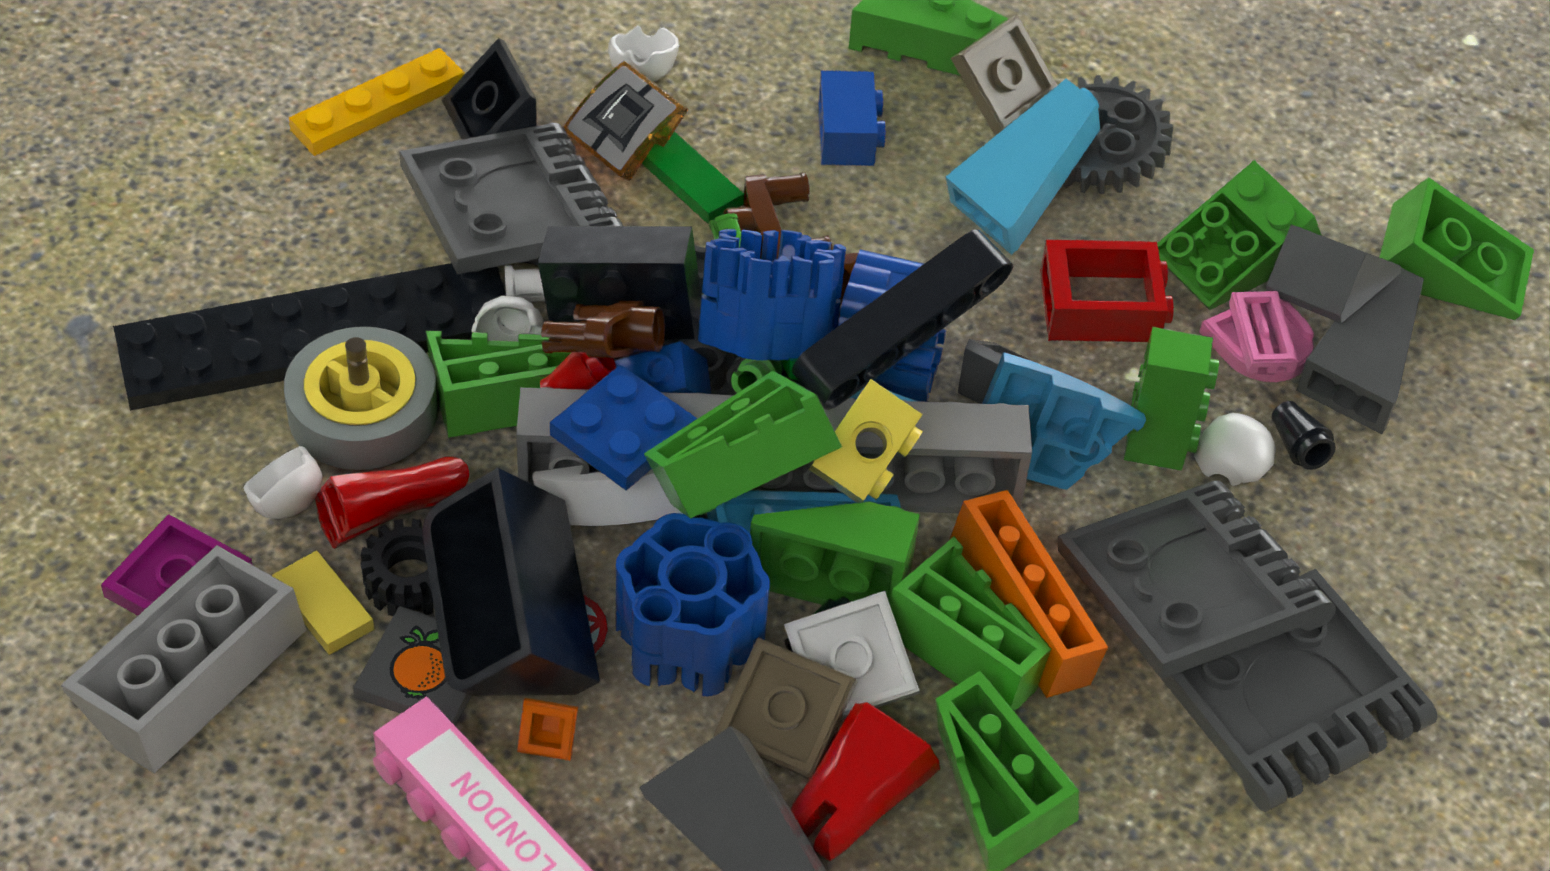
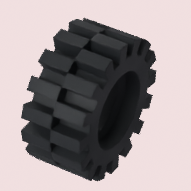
(383, 553)

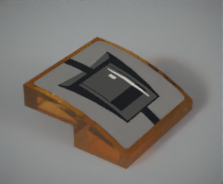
(624, 119)

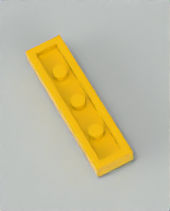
(375, 101)

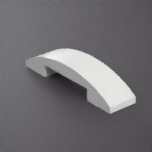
(599, 501)

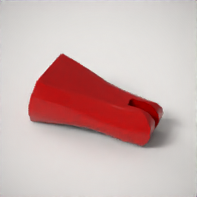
(361, 501)
(861, 778)

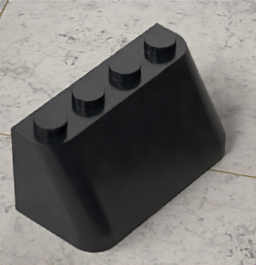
(508, 591)

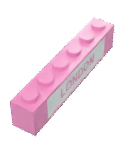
(466, 796)

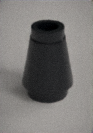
(1304, 437)

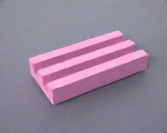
(1267, 358)

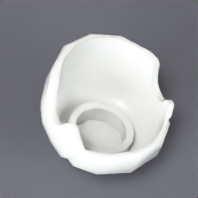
(648, 54)
(512, 312)
(1236, 449)
(285, 485)

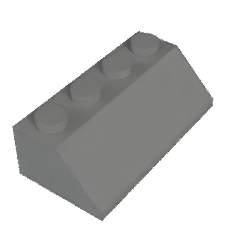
(186, 657)

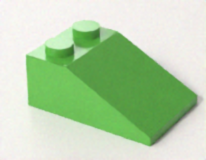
(1457, 251)
(835, 550)

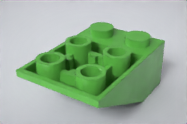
(1234, 236)

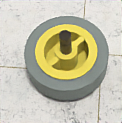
(361, 397)

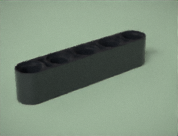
(902, 319)

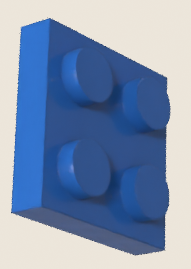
(618, 424)

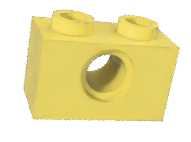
(875, 412)

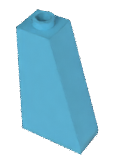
(1025, 164)

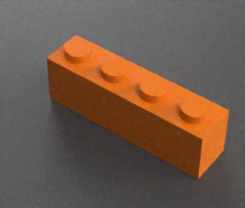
(1023, 573)

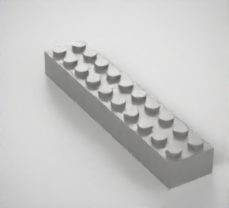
(958, 457)

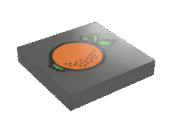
(409, 668)

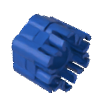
(871, 278)
(766, 303)
(691, 601)

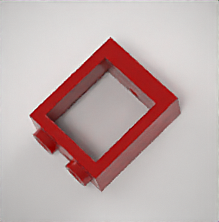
(1103, 319)

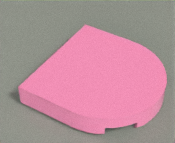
(1227, 344)

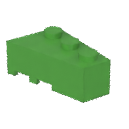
(921, 28)
(483, 378)
(1171, 397)
(742, 445)
(964, 628)
(1003, 774)

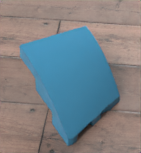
(1069, 419)

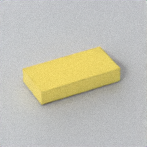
(326, 603)

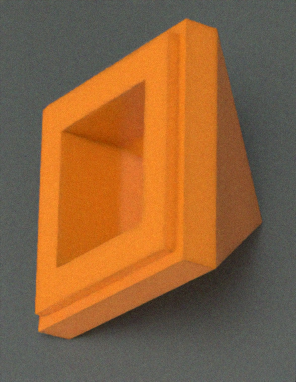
(547, 729)

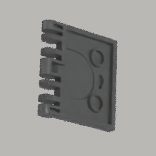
(502, 192)
(1193, 578)
(1303, 698)

